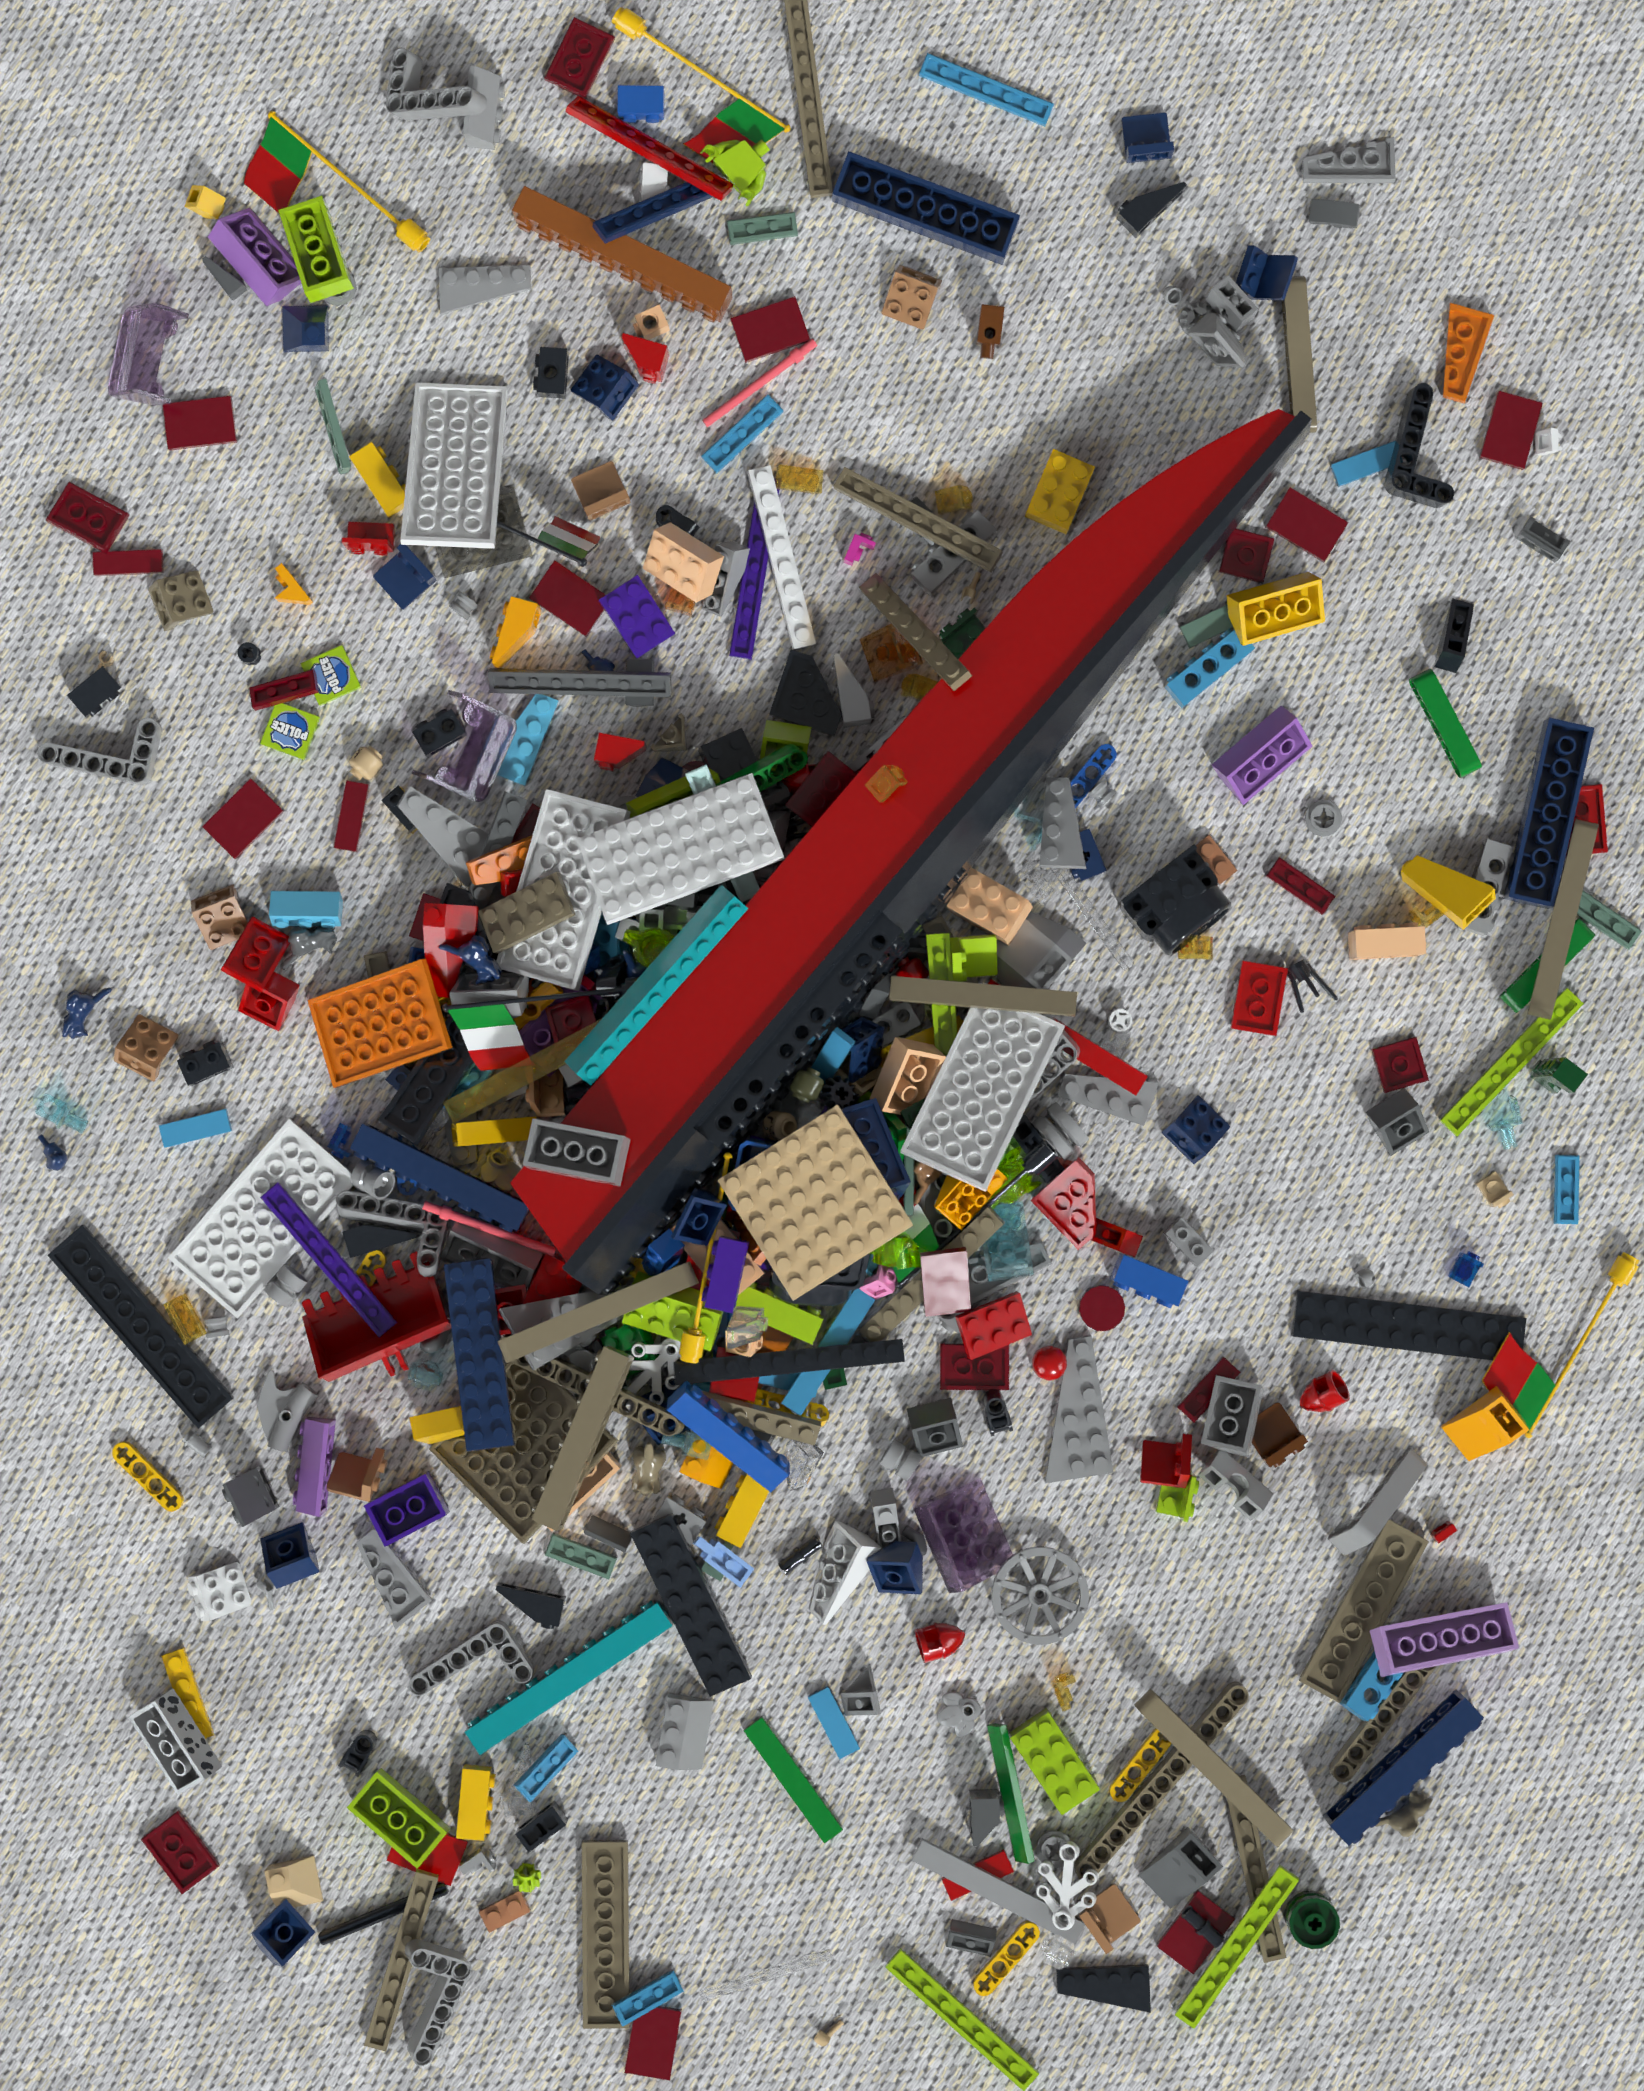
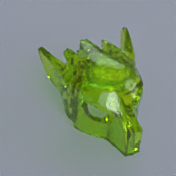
(647, 943)
(1011, 1168)
(892, 1253)

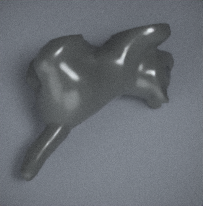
(305, 940)

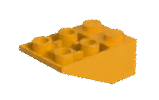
(518, 627)
(962, 1201)
(1485, 1425)

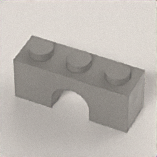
(666, 917)
(1250, 1492)

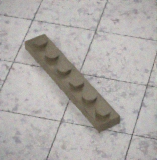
(770, 1420)

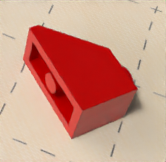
(1117, 1238)

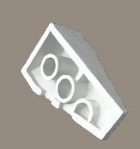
(842, 1570)

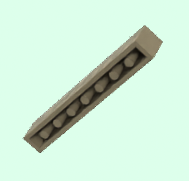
(582, 1438)

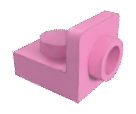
(880, 1283)

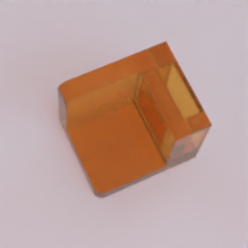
(679, 603)

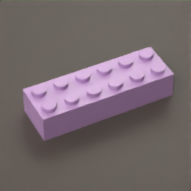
(1444, 1639)

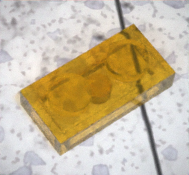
(799, 479)
(184, 1319)

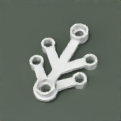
(652, 1368)
(1065, 1888)

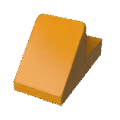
(294, 592)

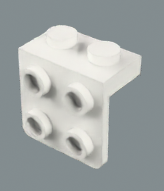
(219, 1592)

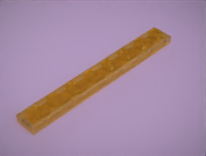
(515, 1077)

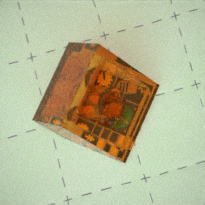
(889, 653)

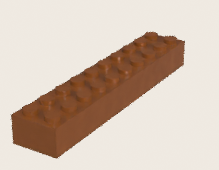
(624, 255)

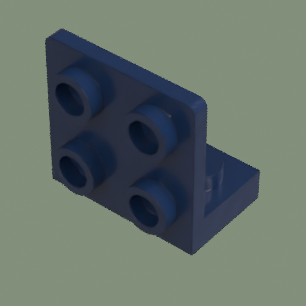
(1146, 138)
(1265, 275)
(605, 386)
(404, 577)
(866, 1049)
(1196, 1130)

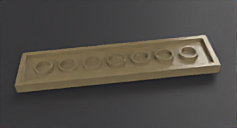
(1363, 1609)
(604, 1930)

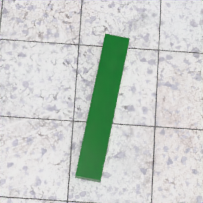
(793, 1779)
(1011, 1793)

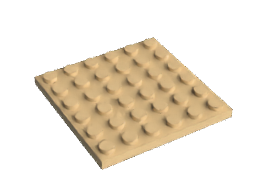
(815, 1202)

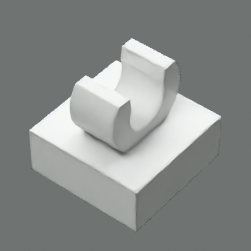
(1547, 441)

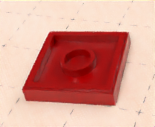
(741, 1389)

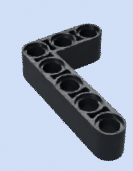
(1410, 452)

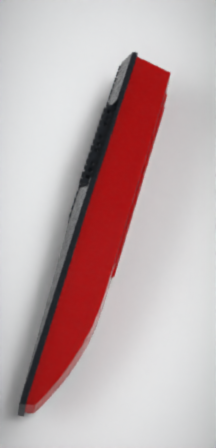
(883, 868)

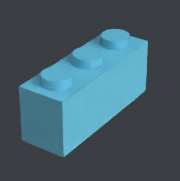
(305, 909)

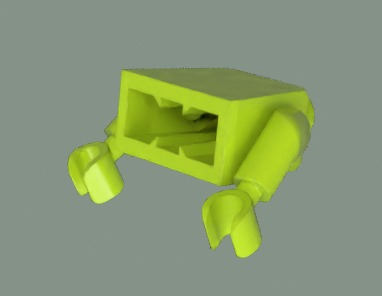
(740, 165)

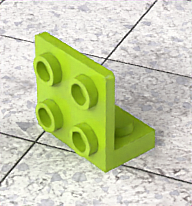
(973, 956)
(1177, 1500)

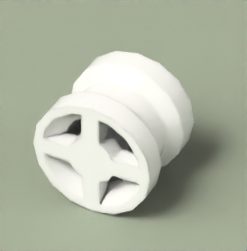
(1123, 1018)

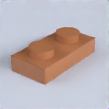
(1216, 859)
(504, 1911)

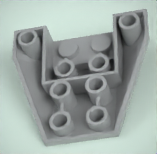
(1036, 953)

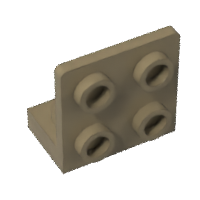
(180, 599)

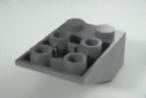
(250, 1496)
(1181, 1868)

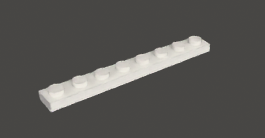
(781, 557)

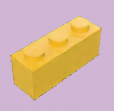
(380, 478)
(741, 1511)
(475, 1802)

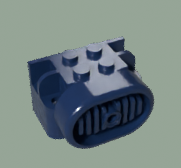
(876, 1137)

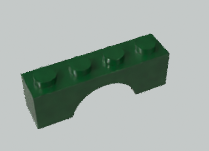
(1558, 1074)

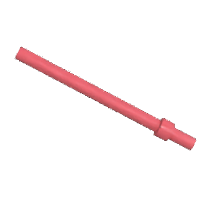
(795, 356)
(447, 1213)

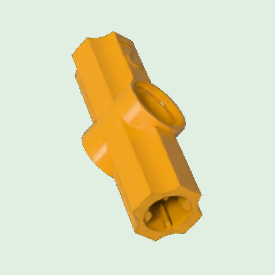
(531, 1014)

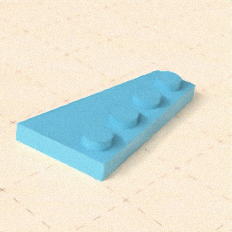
(528, 739)

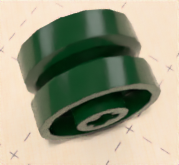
(1300, 1922)

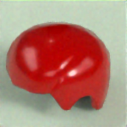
(1049, 1363)

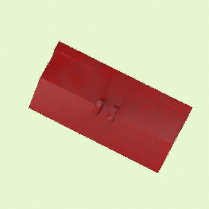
(346, 1343)

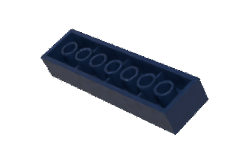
(925, 208)
(1548, 813)
(440, 1176)
(478, 1355)
(1403, 1768)

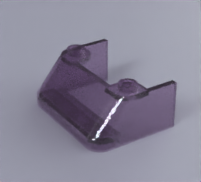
(140, 352)
(482, 754)

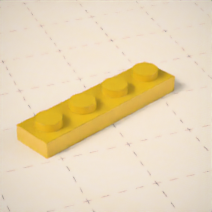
(186, 1687)

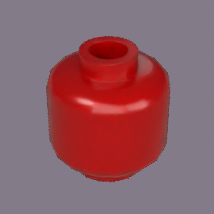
(912, 968)

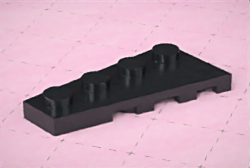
(1114, 1985)

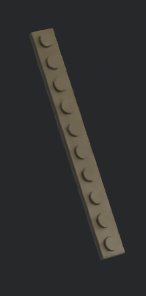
(808, 98)

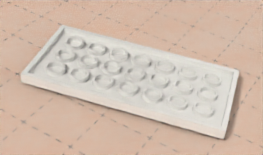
(454, 465)
(680, 849)
(563, 950)
(982, 1093)
(240, 1239)

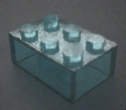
(1008, 1249)

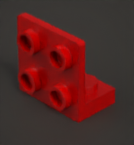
(370, 537)
(1166, 1462)

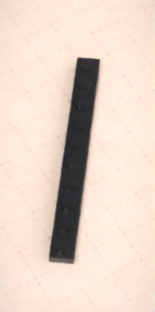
(789, 1361)

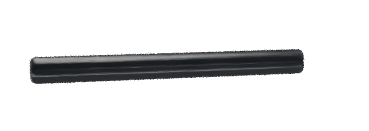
(372, 1917)

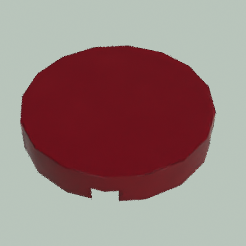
(1102, 1308)

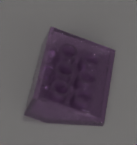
(964, 1535)

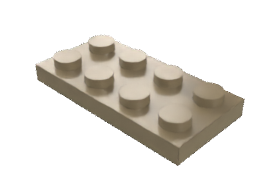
(526, 913)

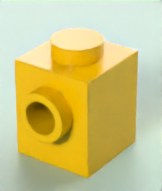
(205, 202)

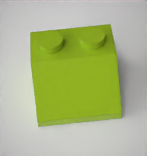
(780, 734)

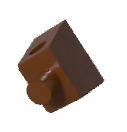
(990, 319)

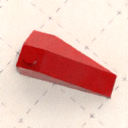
(449, 926)

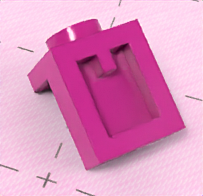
(854, 551)

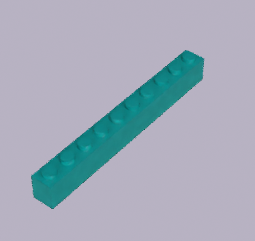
(656, 985)
(568, 1677)

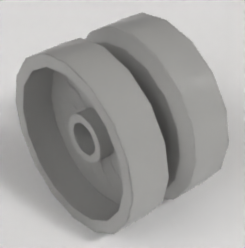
(1061, 1130)

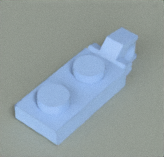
(724, 1560)

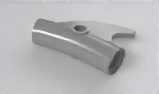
(275, 1403)

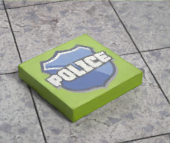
(333, 675)
(290, 730)

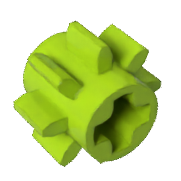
(526, 1877)

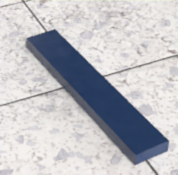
(649, 211)

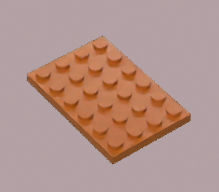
(379, 1023)

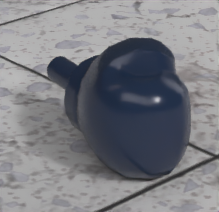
(597, 663)
(55, 1155)

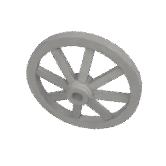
(999, 1581)

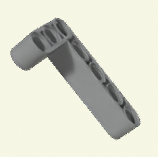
(410, 103)
(107, 763)
(1058, 1059)
(401, 1221)
(1380, 1506)
(471, 1654)
(439, 1996)

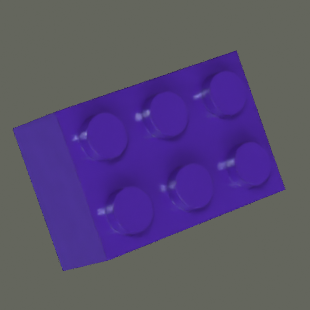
(636, 617)
(725, 1274)
(406, 1508)

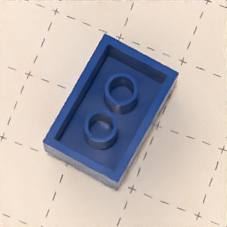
(1148, 1281)

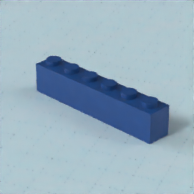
(728, 1436)

